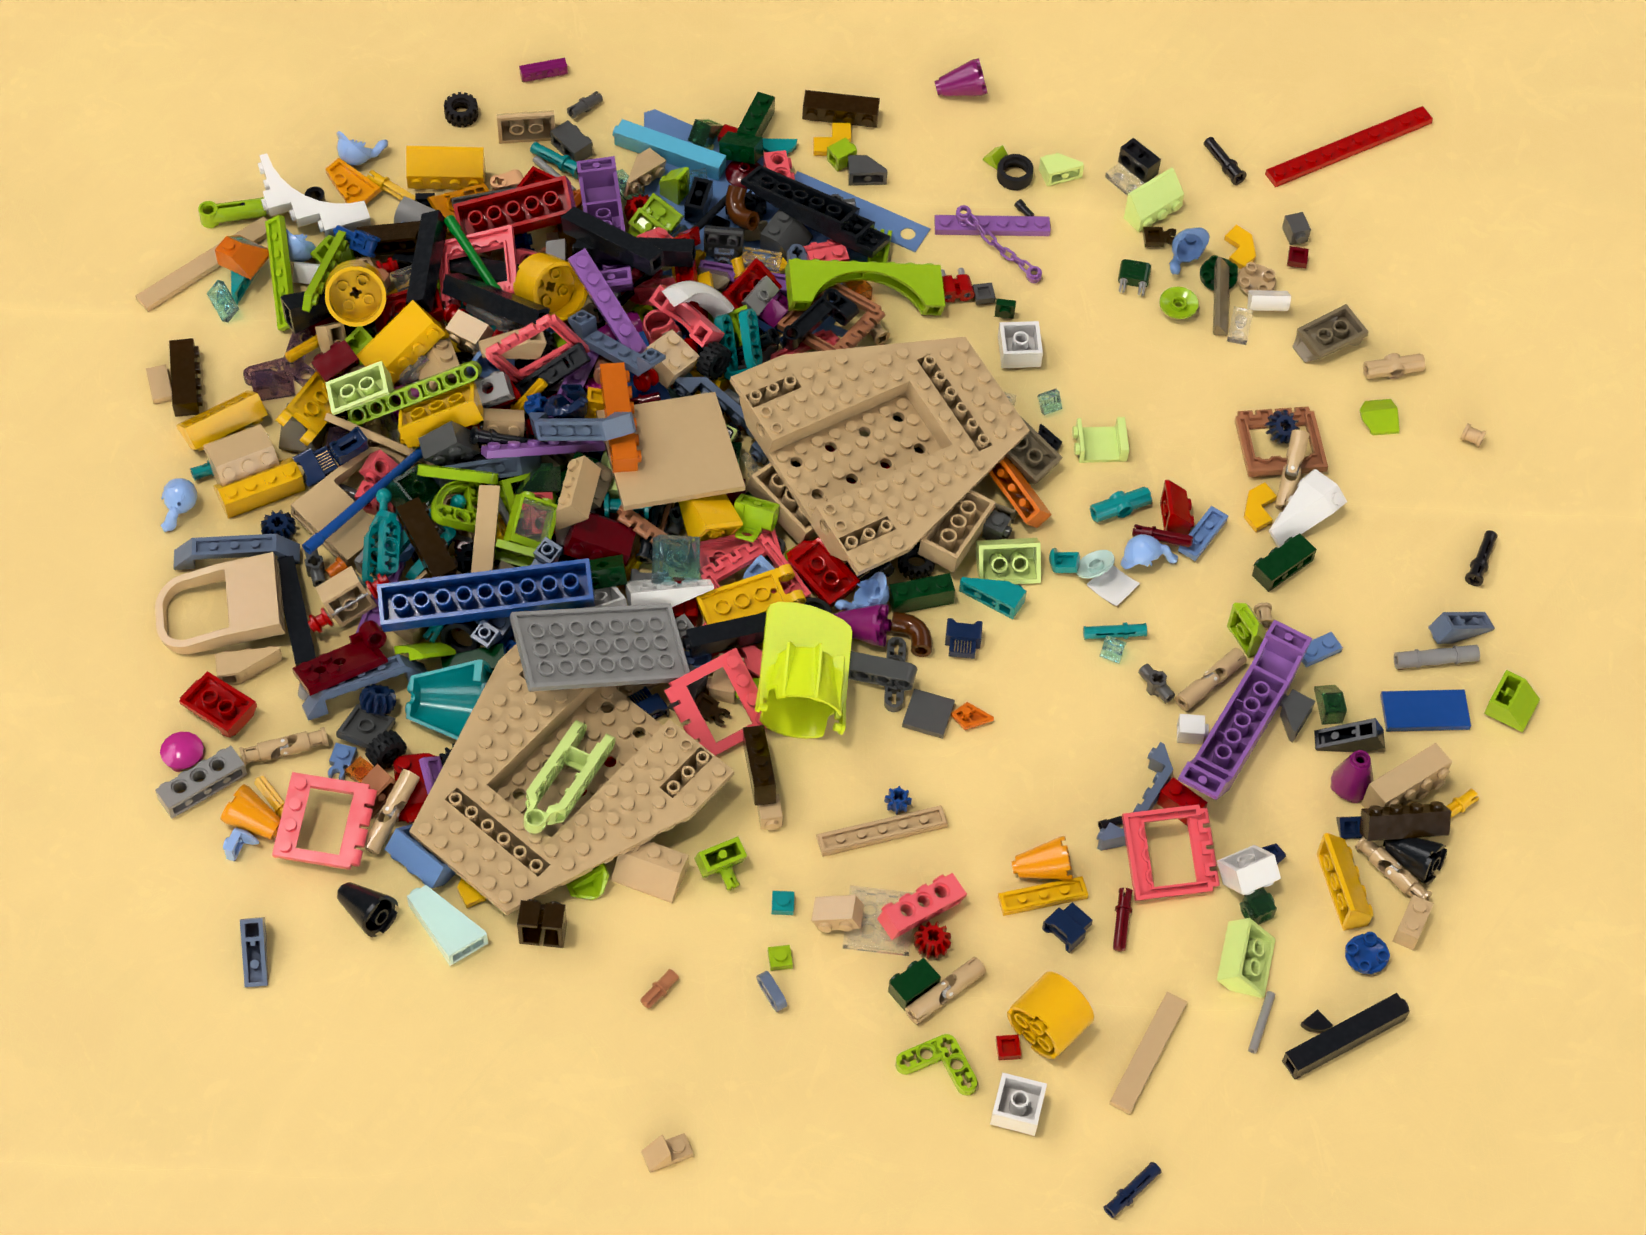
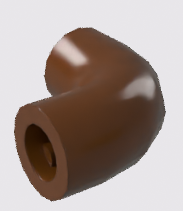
(737, 211)
(917, 631)

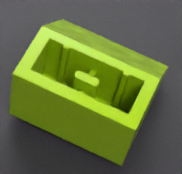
(1513, 701)

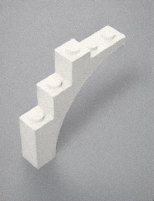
(305, 210)

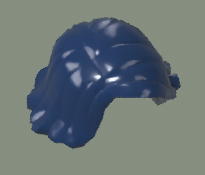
(560, 407)

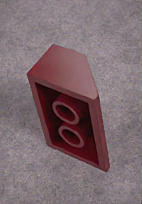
(599, 539)

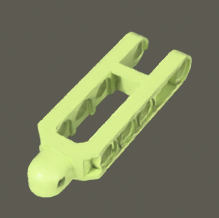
(565, 754)

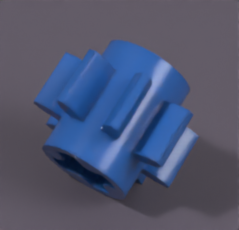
(535, 403)
(897, 800)

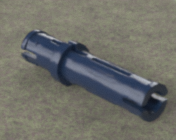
(1126, 1195)

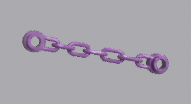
(966, 217)

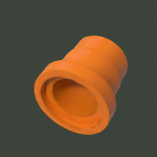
(335, 568)

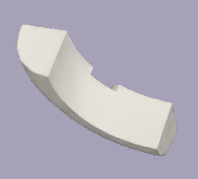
(705, 295)

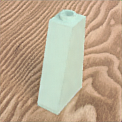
(447, 926)

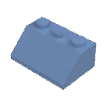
(417, 858)

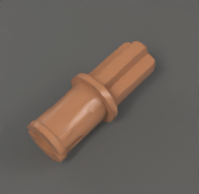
(659, 989)

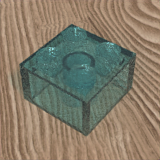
(675, 557)

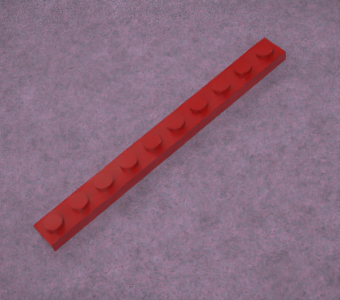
(1348, 146)

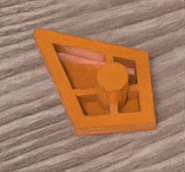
(970, 716)

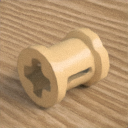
(879, 334)
(1473, 435)
(1263, 613)

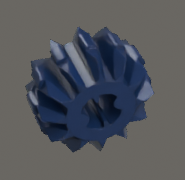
(1286, 422)
(279, 524)
(377, 699)

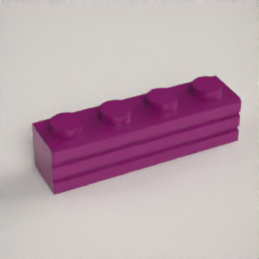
(543, 69)

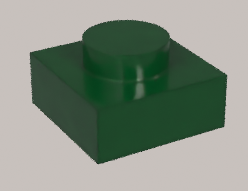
(1005, 308)

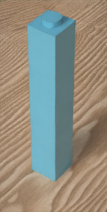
(674, 150)

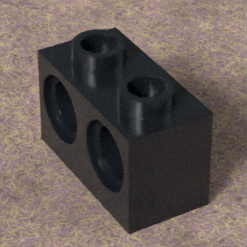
(1139, 160)

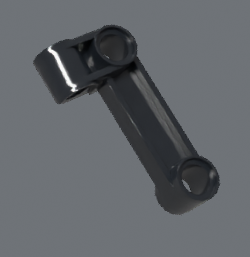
(841, 310)

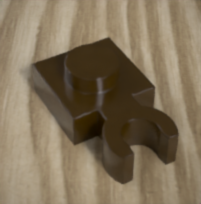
(1157, 237)
(708, 708)

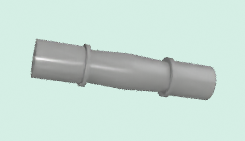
(1436, 656)

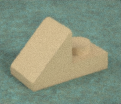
(666, 1152)

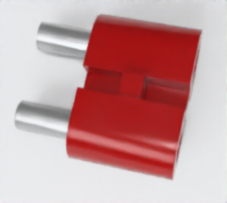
(959, 287)

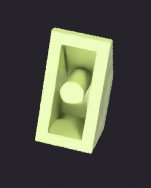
(1059, 168)

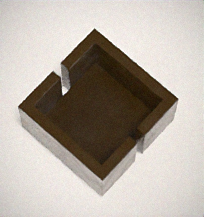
(537, 916)

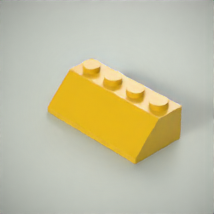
(444, 167)
(403, 340)
(456, 405)
(222, 420)
(261, 488)
(1344, 882)

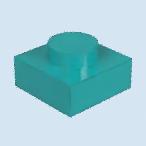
(782, 903)

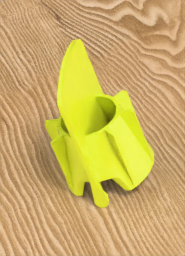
(803, 670)

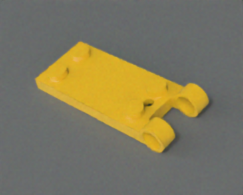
(308, 408)
(748, 596)

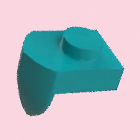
(1064, 561)

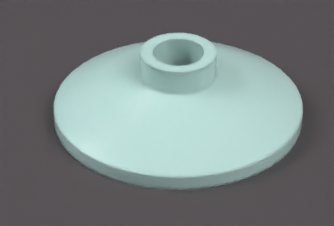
(1095, 564)

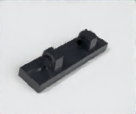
(557, 368)

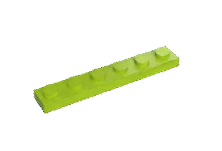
(328, 263)
(279, 265)

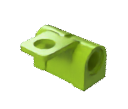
(755, 515)

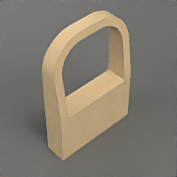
(328, 500)
(252, 603)

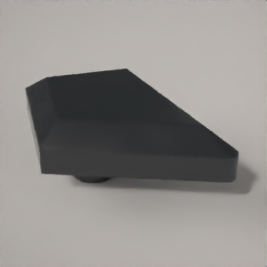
(1049, 437)

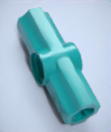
(1120, 504)

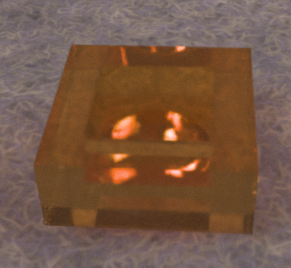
(358, 769)

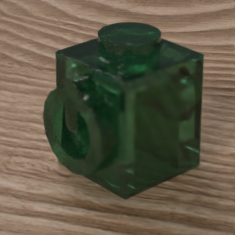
(1258, 906)

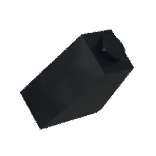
(299, 319)

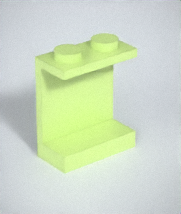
(1101, 443)

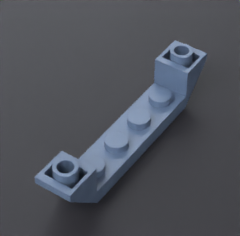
(585, 327)
(690, 385)
(581, 429)
(503, 466)
(233, 547)
(496, 629)
(316, 706)
(1160, 763)

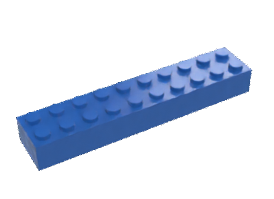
(485, 595)

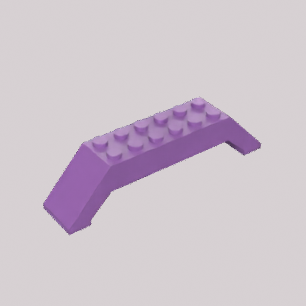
(603, 200)
(1247, 712)

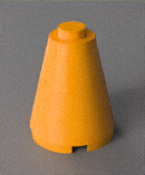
(251, 814)
(1044, 861)

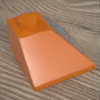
(241, 255)

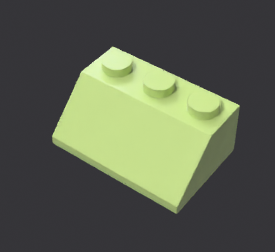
(1154, 200)
(359, 387)
(1009, 560)
(1246, 958)

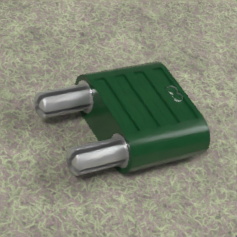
(1134, 274)

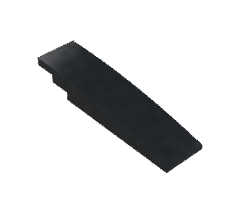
(817, 210)

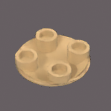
(1256, 277)

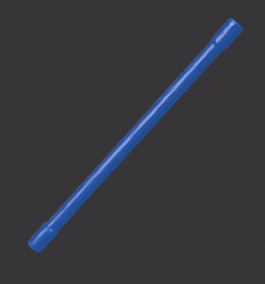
(319, 538)

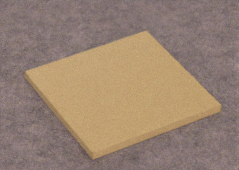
(682, 453)

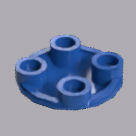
(1367, 953)

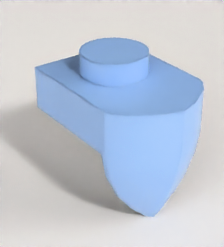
(758, 566)
(234, 843)

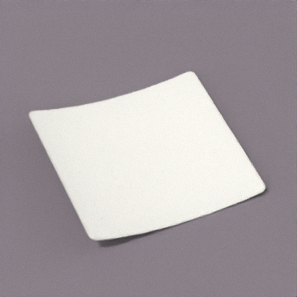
(1113, 585)

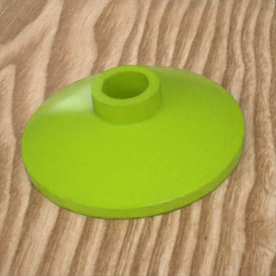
(1181, 297)

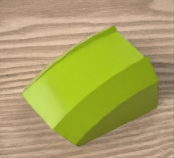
(1246, 628)

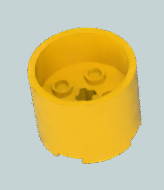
(551, 284)
(347, 307)
(1050, 1014)

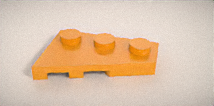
(351, 183)
(443, 201)

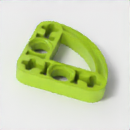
(446, 514)

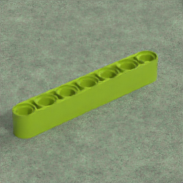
(422, 386)

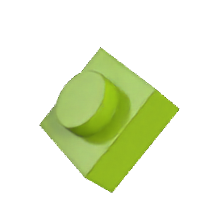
(780, 957)

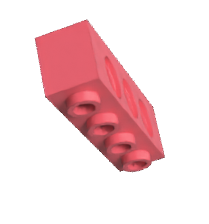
(897, 924)

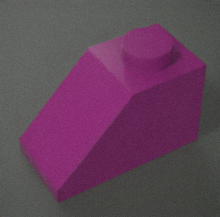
(775, 310)

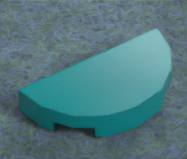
(772, 145)

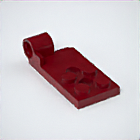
(357, 657)

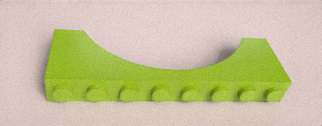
(917, 282)

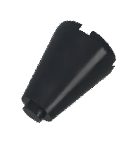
(1418, 856)
(369, 908)

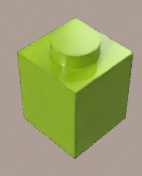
(838, 153)

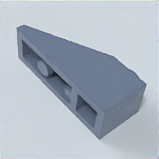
(1458, 626)
(254, 951)

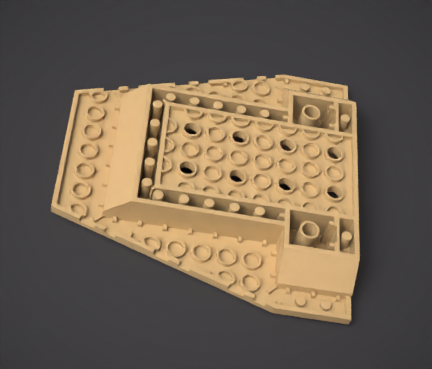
(828, 396)
(508, 738)

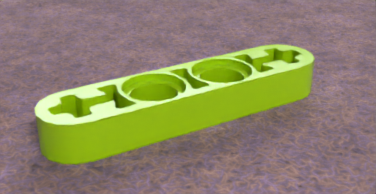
(457, 474)

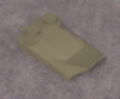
(1329, 334)
(1034, 456)

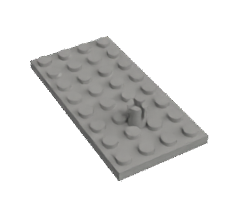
(599, 646)

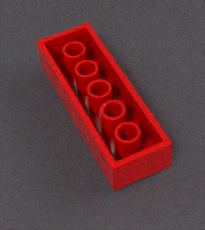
(522, 207)

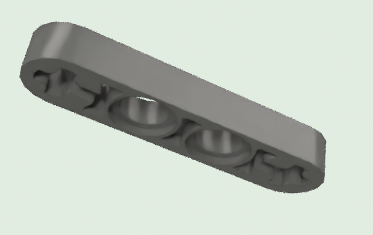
(889, 690)

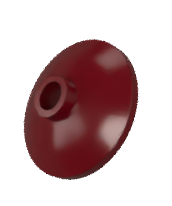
(737, 171)

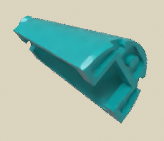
(446, 696)

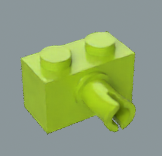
(721, 860)

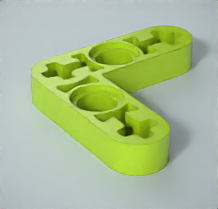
(940, 1053)

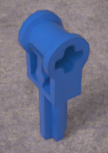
(360, 241)

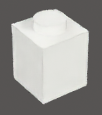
(1191, 729)

